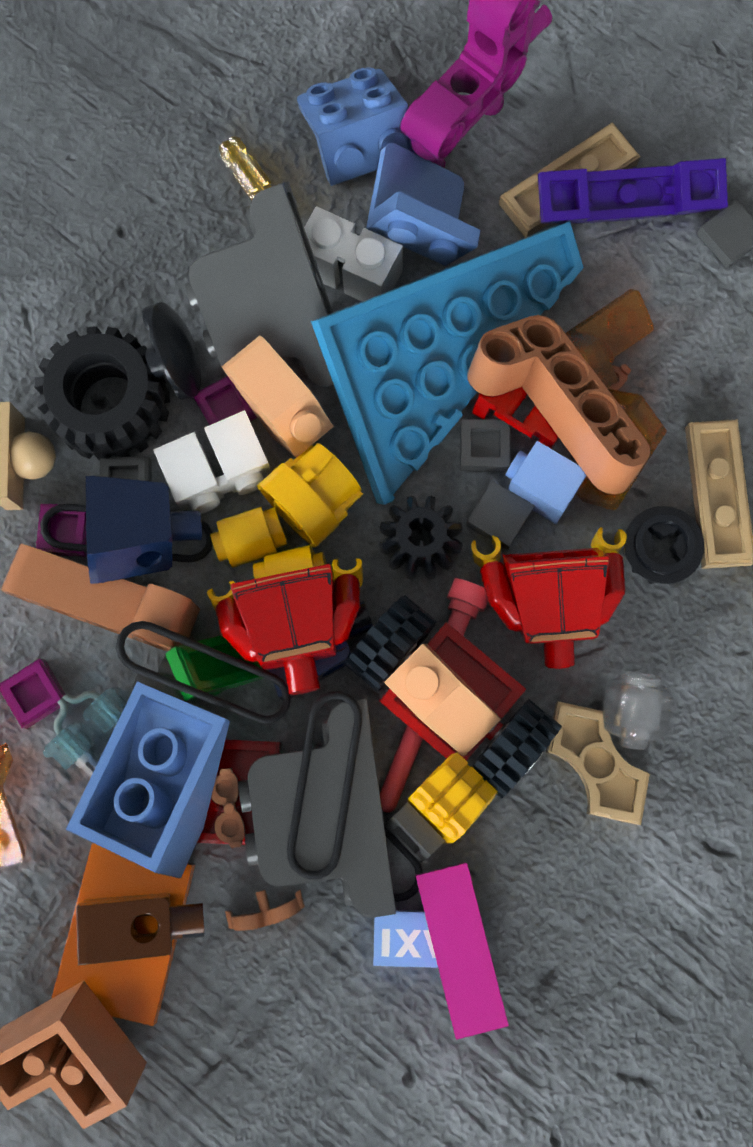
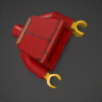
(555, 593)
(291, 619)

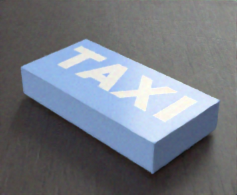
(403, 940)

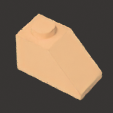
(277, 397)
(442, 700)

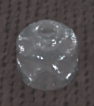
(637, 709)

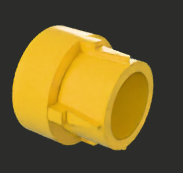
(311, 493)

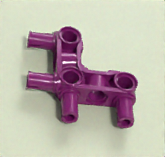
(485, 70)

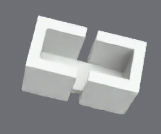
(369, 259)
(191, 474)

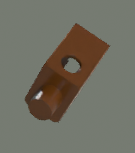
(109, 932)

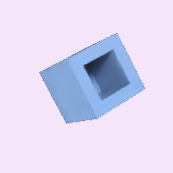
(545, 480)

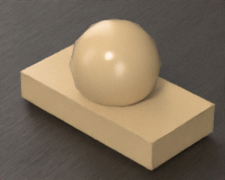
(21, 456)

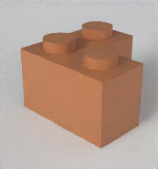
(72, 1050)

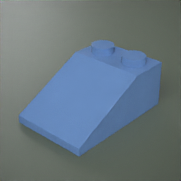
(153, 782)

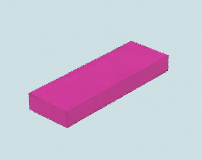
(461, 950)

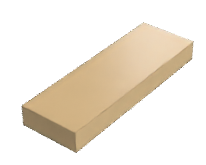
(600, 152)
(720, 493)

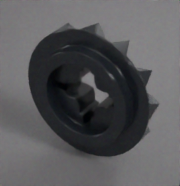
(664, 522)

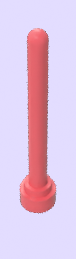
(465, 604)

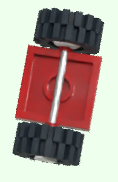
(399, 636)

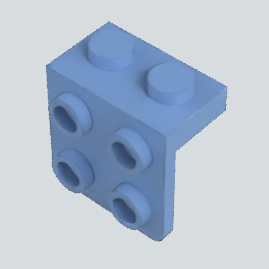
(354, 122)
(420, 206)

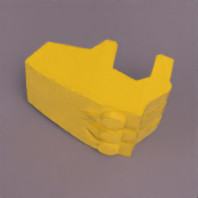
(452, 797)

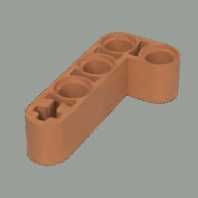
(567, 393)
(110, 605)

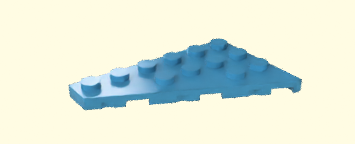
(409, 350)

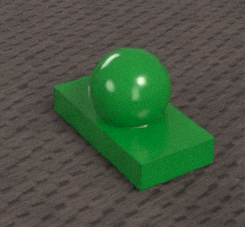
(207, 671)

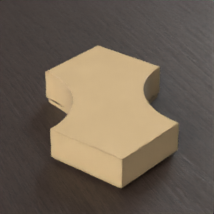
(611, 784)

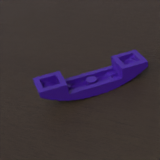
(632, 192)

